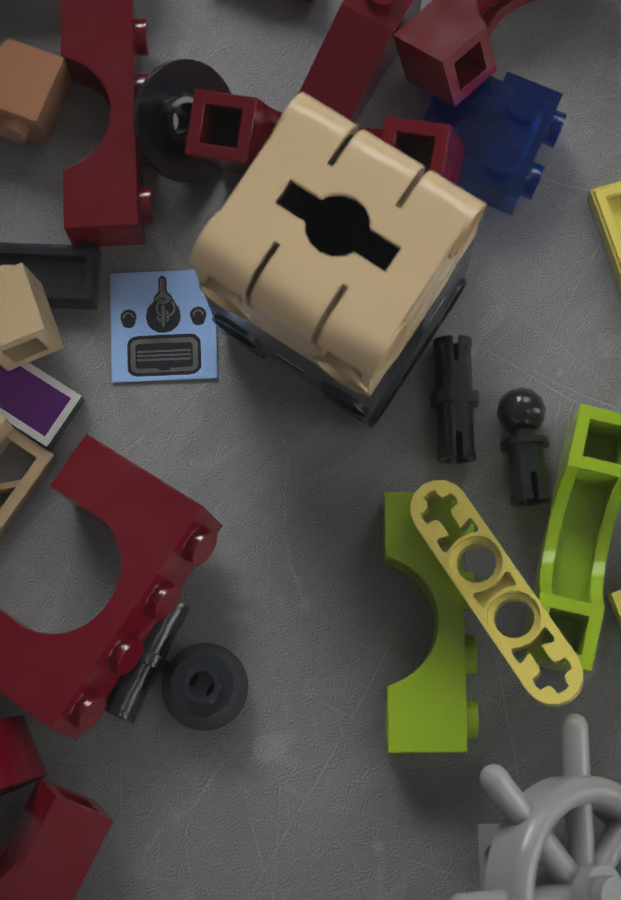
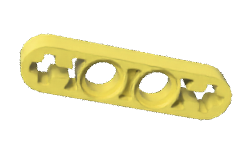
(490, 595)

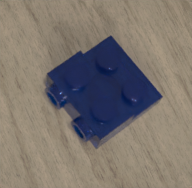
(502, 136)

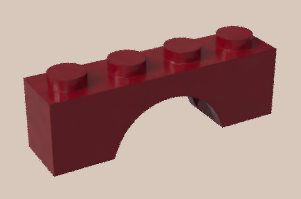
(450, 47)
(105, 190)

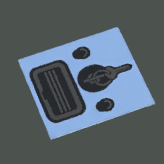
(161, 327)

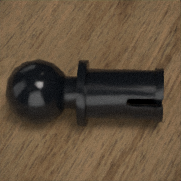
(521, 415)

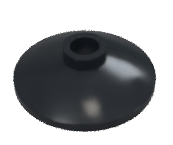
(163, 93)

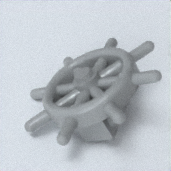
(534, 853)

